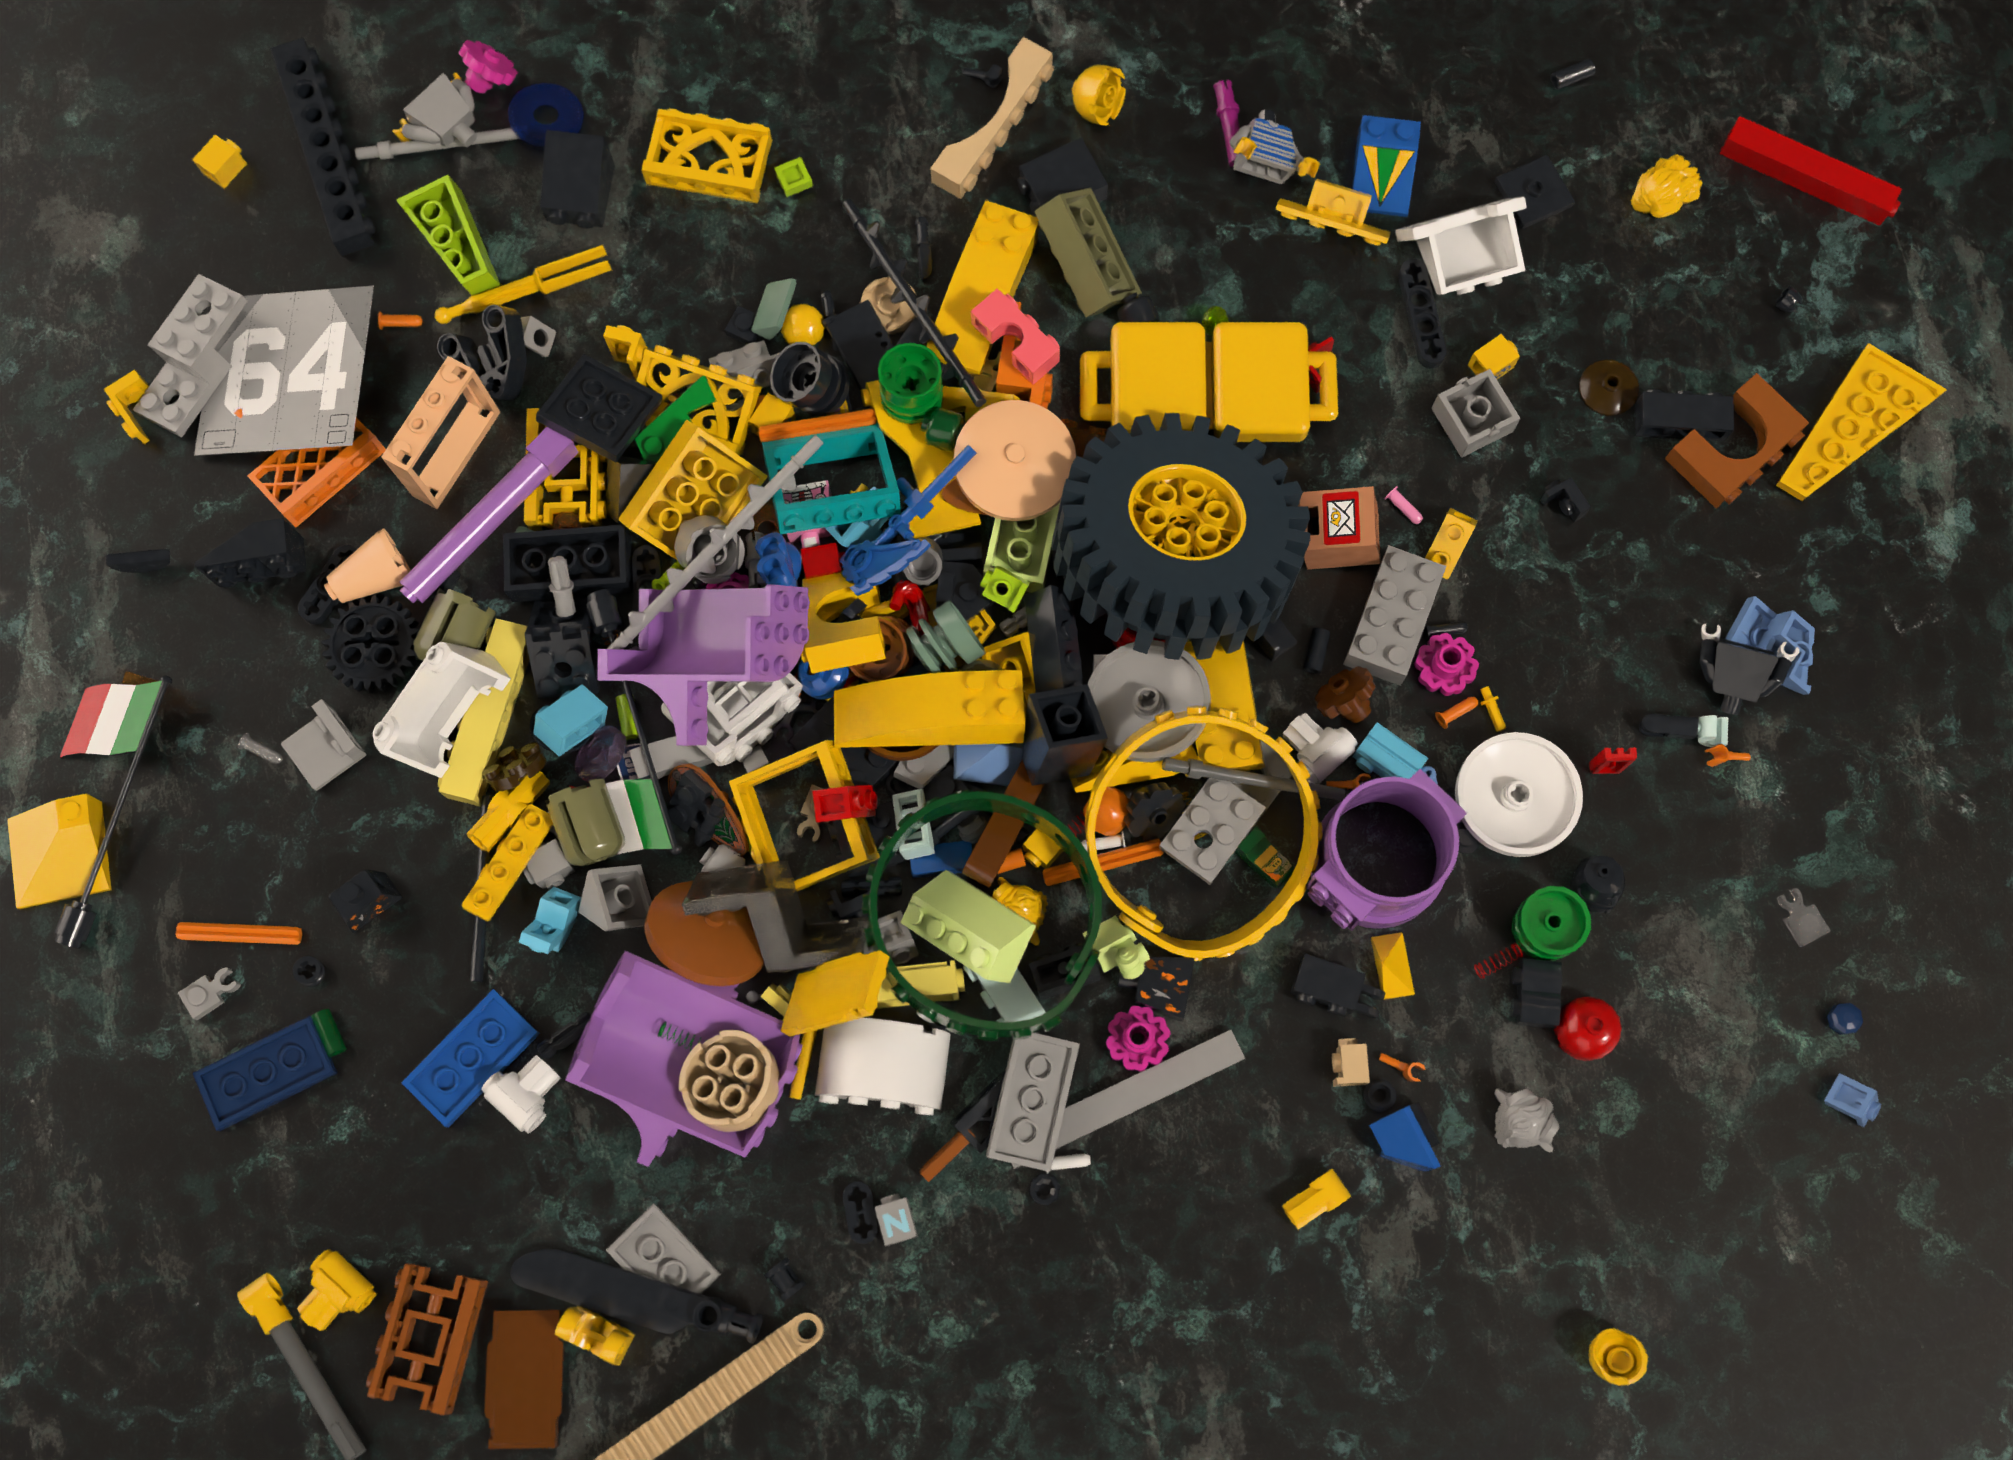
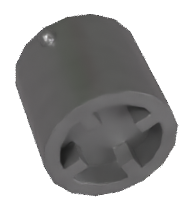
(927, 566)

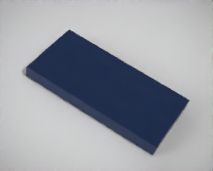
(264, 1073)

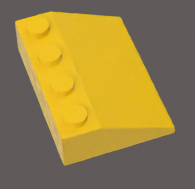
(690, 481)

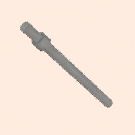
(386, 150)

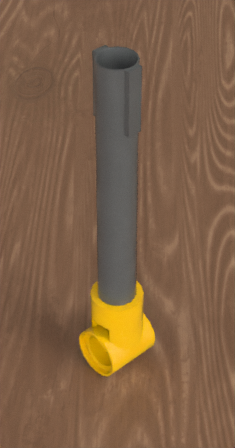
(264, 1301)

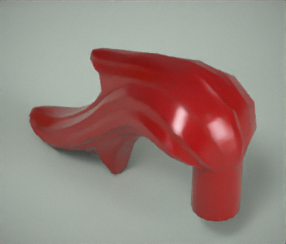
(913, 598)

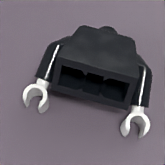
(1742, 669)

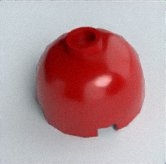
(1588, 1028)

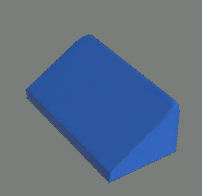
(947, 856)

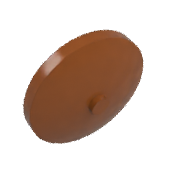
(706, 948)

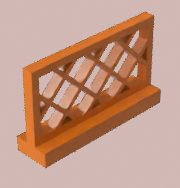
(328, 477)

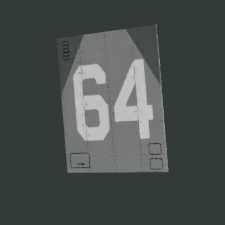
(290, 373)

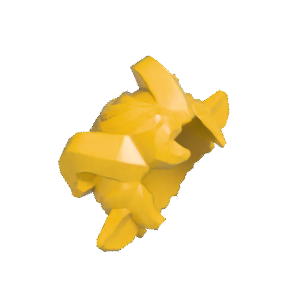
(1024, 902)

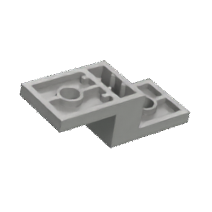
(192, 363)
(1225, 813)

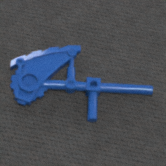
(877, 560)

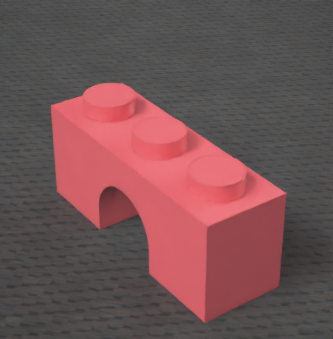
(1000, 316)

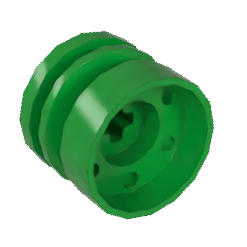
(907, 369)

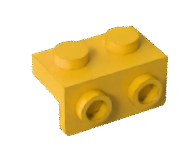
(625, 346)

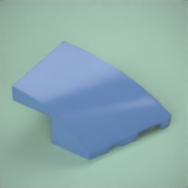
(1765, 629)

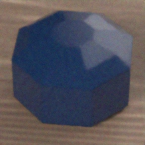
(1845, 1018)

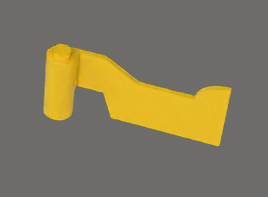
(926, 464)

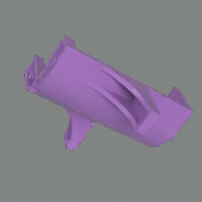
(712, 638)
(641, 1072)

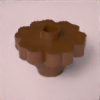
(1347, 695)

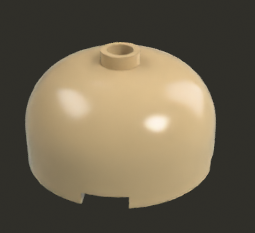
(729, 1081)

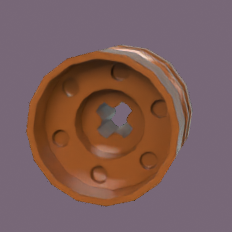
(898, 658)

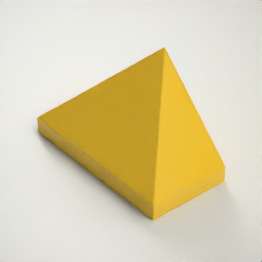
(1392, 965)

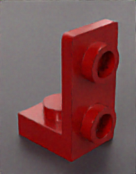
(844, 803)

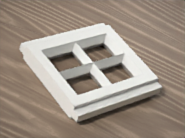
(751, 711)

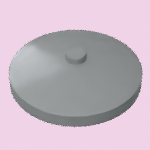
(1138, 686)

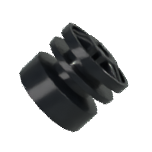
(810, 379)

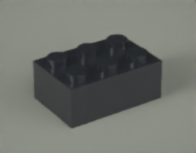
(862, 763)

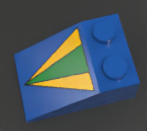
(1386, 163)

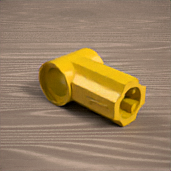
(1322, 1195)

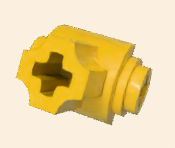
(336, 1290)

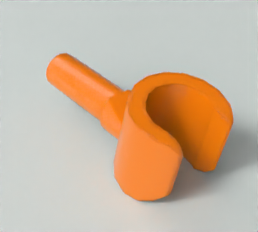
(1722, 755)
(1349, 784)
(1402, 1066)

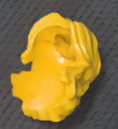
(1666, 187)

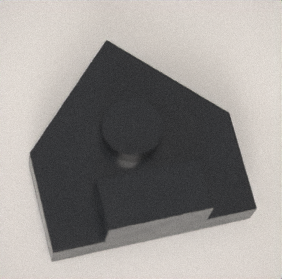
(962, 587)

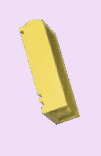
(932, 980)

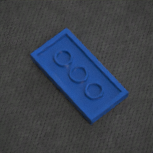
(469, 1056)

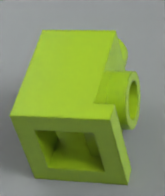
(1016, 587)

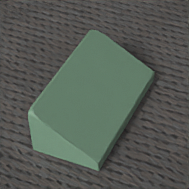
(773, 308)

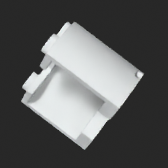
(727, 748)
(883, 1064)

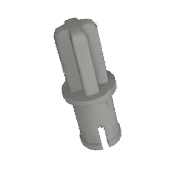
(561, 586)

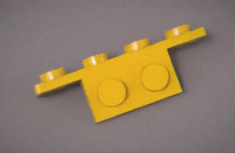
(1336, 208)
(508, 863)

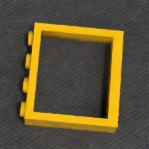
(757, 829)

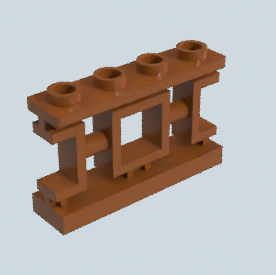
(451, 1348)

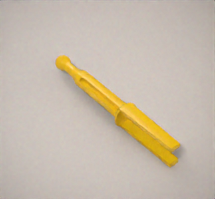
(531, 284)

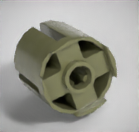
(453, 620)
(586, 823)

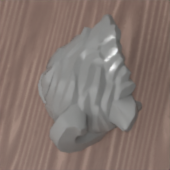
(1524, 1120)

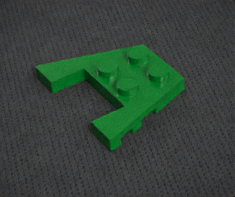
(660, 433)

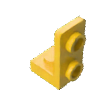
(123, 393)
(1451, 540)

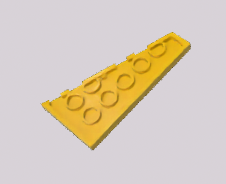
(1864, 410)

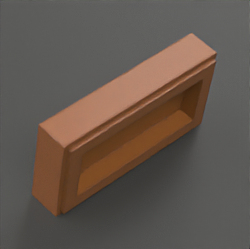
(944, 1156)

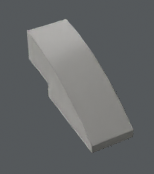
(667, 756)

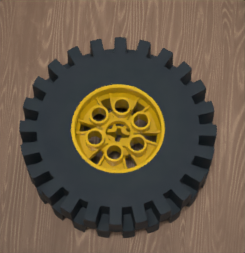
(1236, 524)

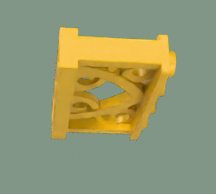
(696, 131)
(674, 382)

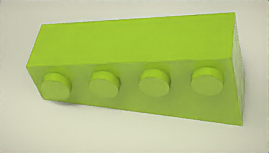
(450, 229)

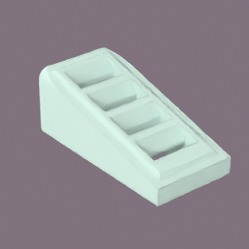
(920, 842)

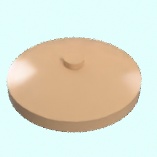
(1018, 460)

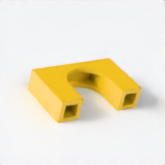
(844, 643)

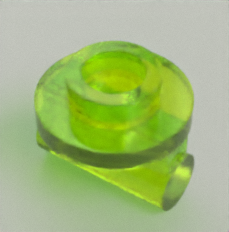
(1212, 317)

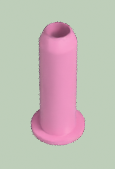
(1404, 506)

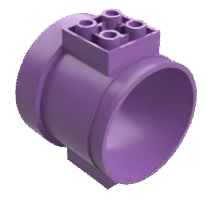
(1351, 902)

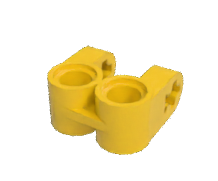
(595, 1334)

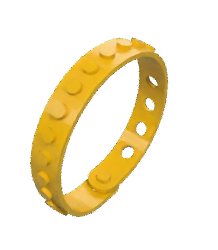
(1143, 919)

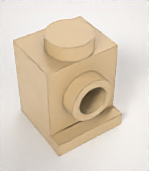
(1350, 1063)

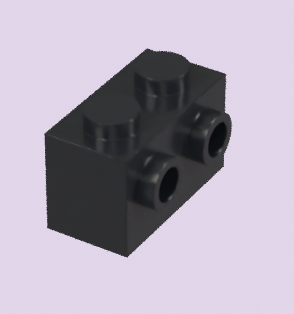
(1050, 972)

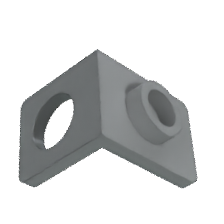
(529, 327)

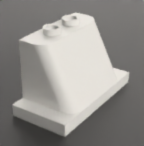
(1469, 246)

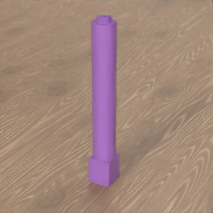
(545, 457)

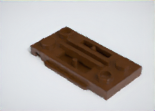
(524, 1379)

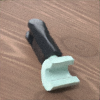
(1710, 729)

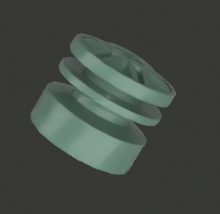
(945, 640)

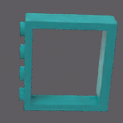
(840, 508)

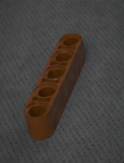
(1000, 832)

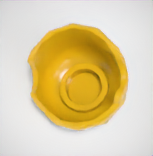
(803, 324)

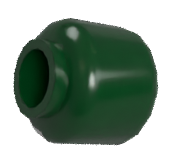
(942, 428)

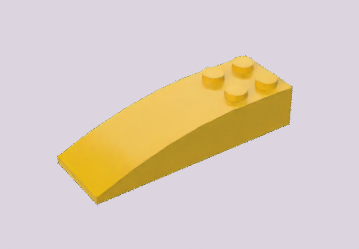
(991, 260)
(1231, 690)
(932, 710)

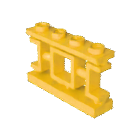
(590, 468)

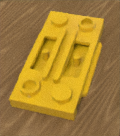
(835, 993)

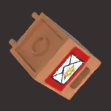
(1346, 528)

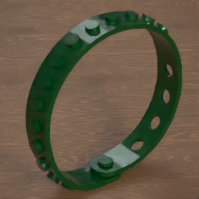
(1078, 965)

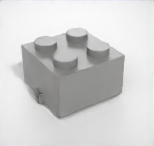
(1475, 412)

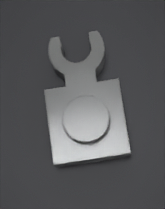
(205, 993)

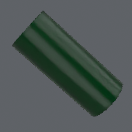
(328, 1032)

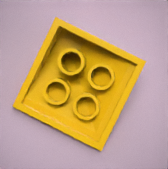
(56, 850)

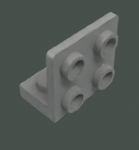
(323, 747)

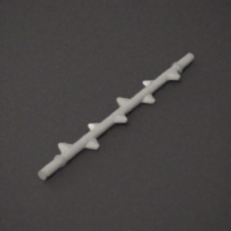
(719, 538)

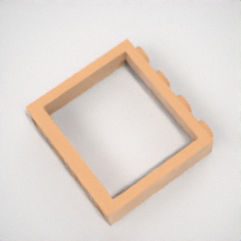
(459, 442)

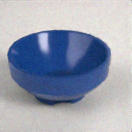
(821, 684)

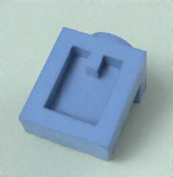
(1853, 1099)

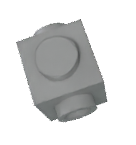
(548, 866)

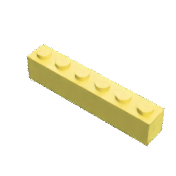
(486, 719)

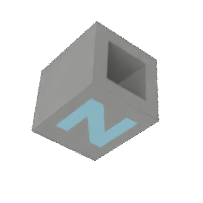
(895, 1220)

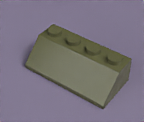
(1087, 251)

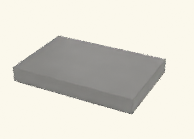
(662, 1252)

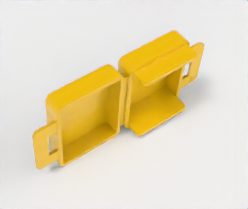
(1243, 378)

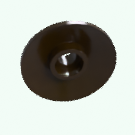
(1604, 398)

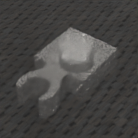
(1805, 922)

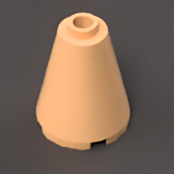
(368, 570)

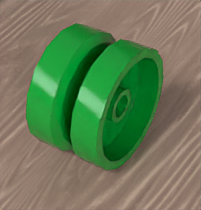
(1566, 912)

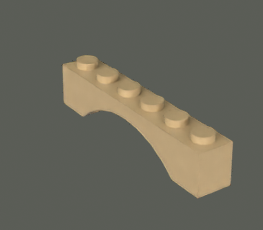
(961, 162)

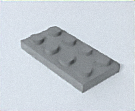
(1032, 1101)

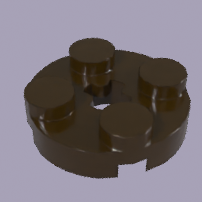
(514, 765)

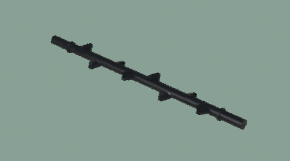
(918, 305)

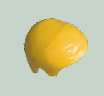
(1618, 1357)

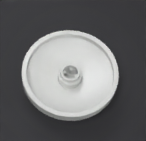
(1519, 794)

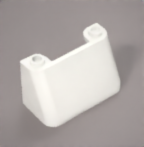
(434, 703)

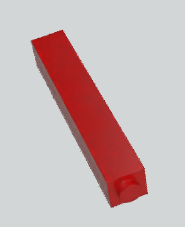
(1811, 171)

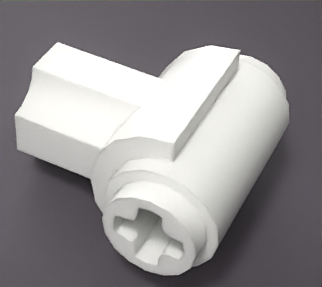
(1319, 748)
(521, 1094)

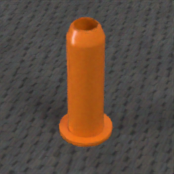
(399, 320)
(1456, 711)

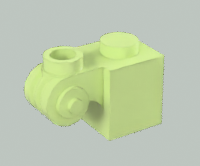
(1118, 948)

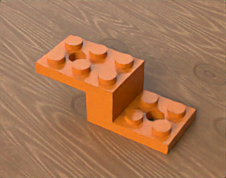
(1013, 382)

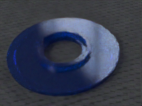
(528, 99)

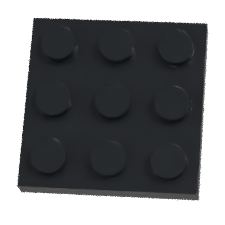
(599, 408)

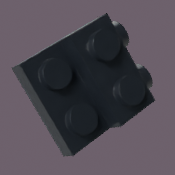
(880, 826)

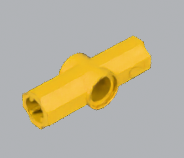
(506, 810)

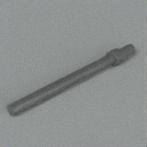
(1196, 769)

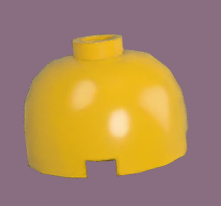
(1099, 93)

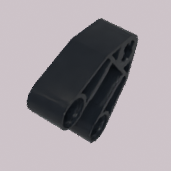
(501, 361)

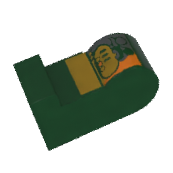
(1264, 858)

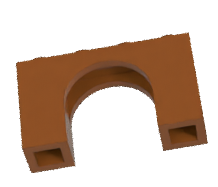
(1721, 477)

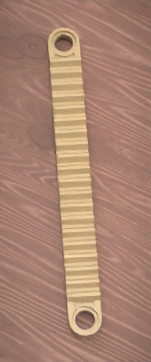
(716, 1392)

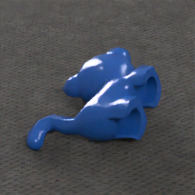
(779, 560)

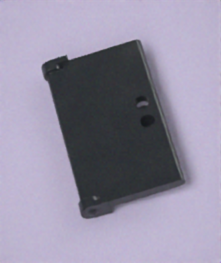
(856, 340)

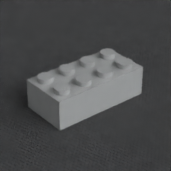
(1395, 615)

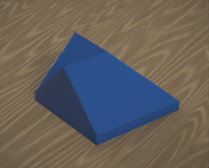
(1404, 1141)

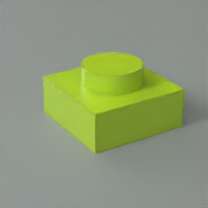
(793, 177)

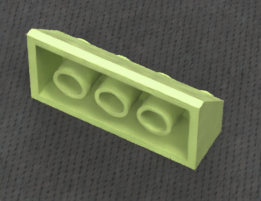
(969, 926)

